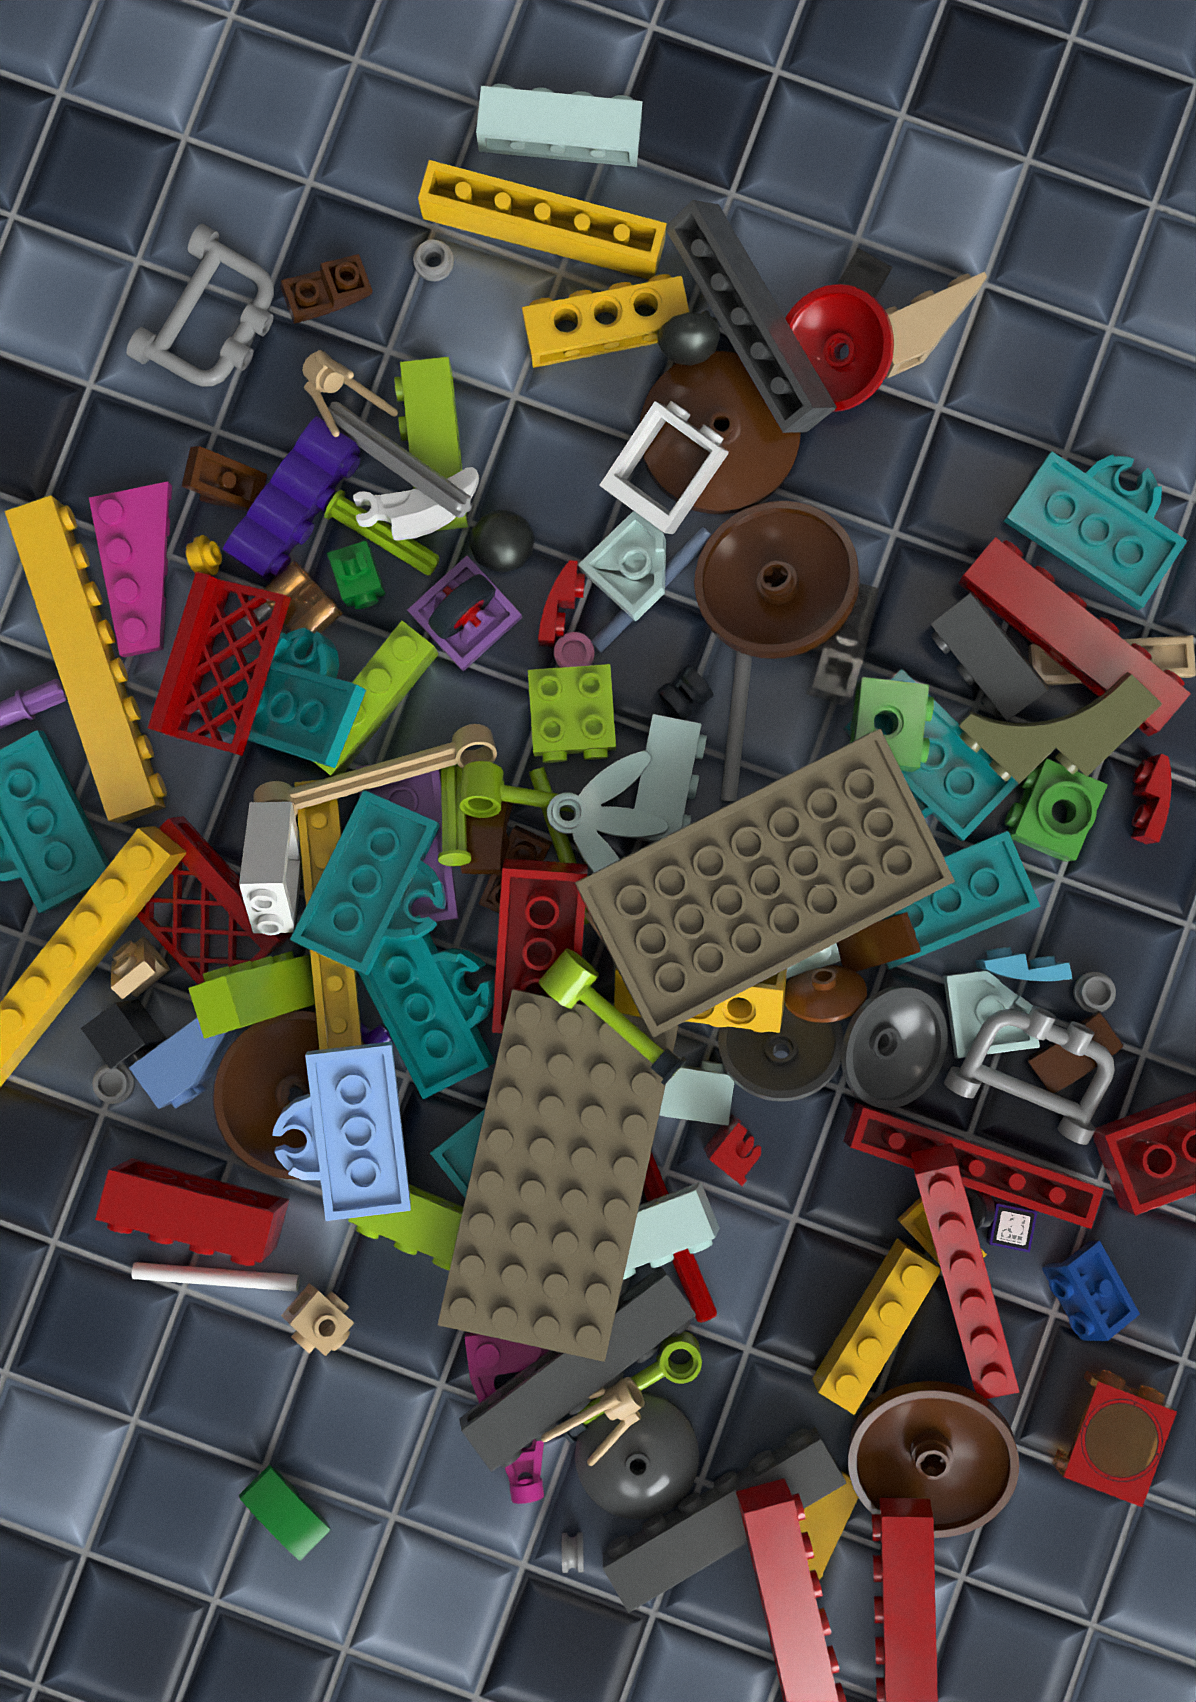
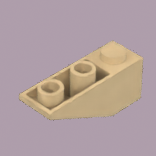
(927, 320)

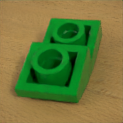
(284, 1512)

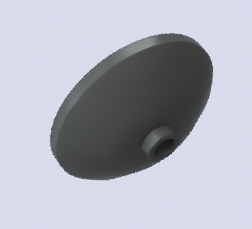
(894, 1047)
(810, 1063)
(660, 1439)

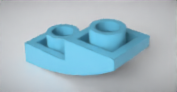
(1014, 965)

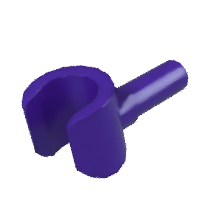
(377, 1035)

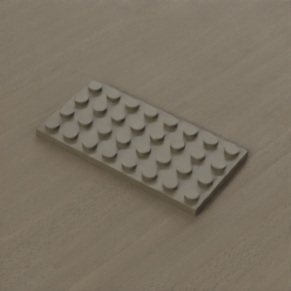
(764, 882)
(555, 1180)

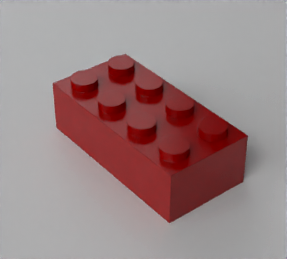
(537, 922)
(1151, 1154)
(192, 1211)

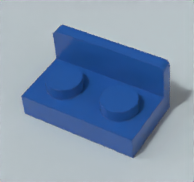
(1091, 1293)

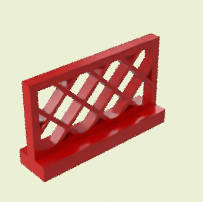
(194, 657)
(223, 884)

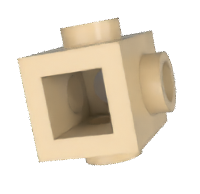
(318, 1320)

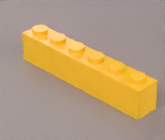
(541, 220)

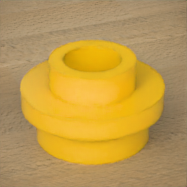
(203, 555)

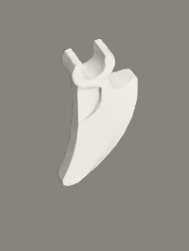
(411, 510)

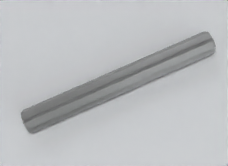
(401, 461)

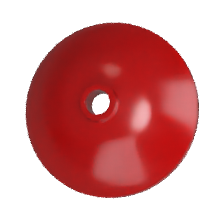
(841, 317)

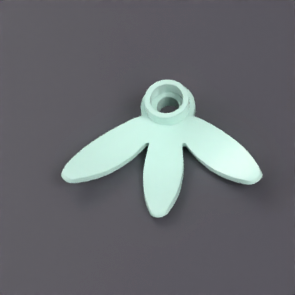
(615, 821)

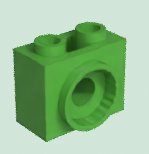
(908, 709)
(1032, 818)

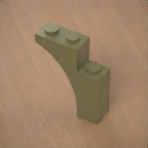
(1081, 736)

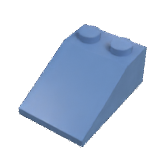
(181, 1065)

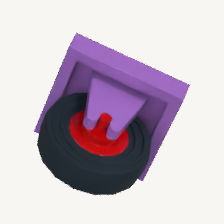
(464, 613)

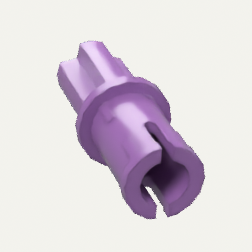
(30, 702)

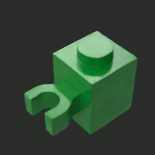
(357, 575)

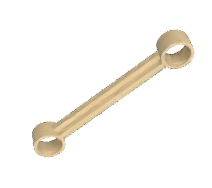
(386, 771)

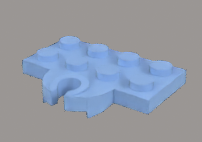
(350, 1132)

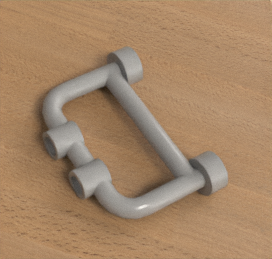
(235, 352)
(1038, 1024)

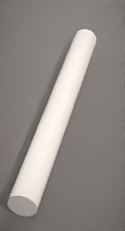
(215, 1276)

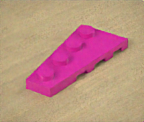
(132, 549)

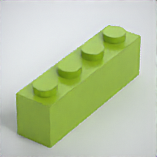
(431, 418)
(386, 681)
(252, 992)
(427, 1228)

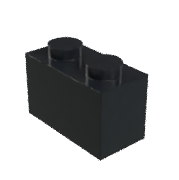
(123, 1033)

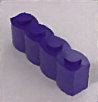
(292, 499)

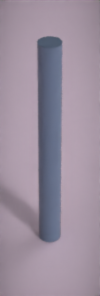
(673, 568)

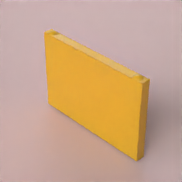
(826, 1522)

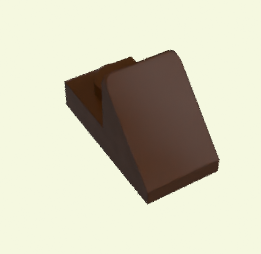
(222, 479)

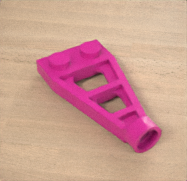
(486, 1360)

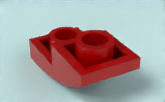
(563, 594)
(1154, 786)

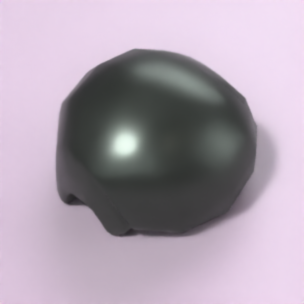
(689, 337)
(502, 541)

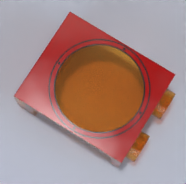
(1118, 1438)

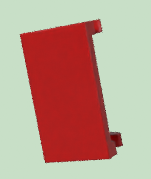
(729, 1150)

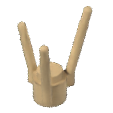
(328, 376)
(618, 1402)

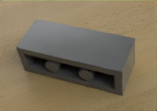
(988, 657)

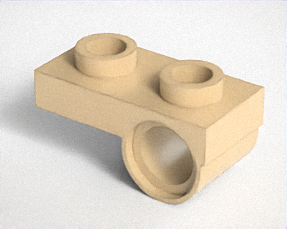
(136, 968)

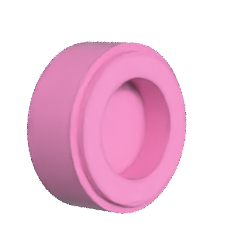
(574, 650)

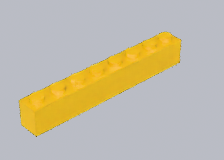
(86, 659)
(83, 941)

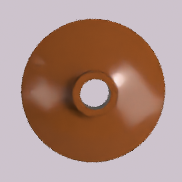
(825, 994)

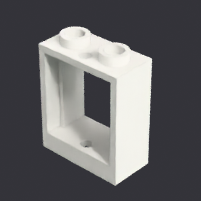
(616, 479)
(271, 867)

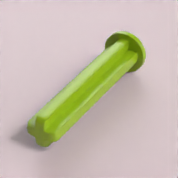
(381, 534)
(453, 819)

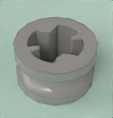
(572, 1552)

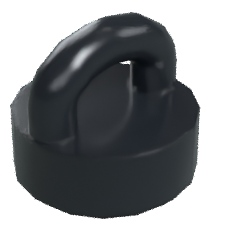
(981, 1207)

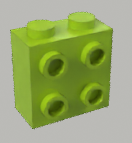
(572, 712)

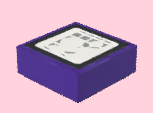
(1012, 1227)

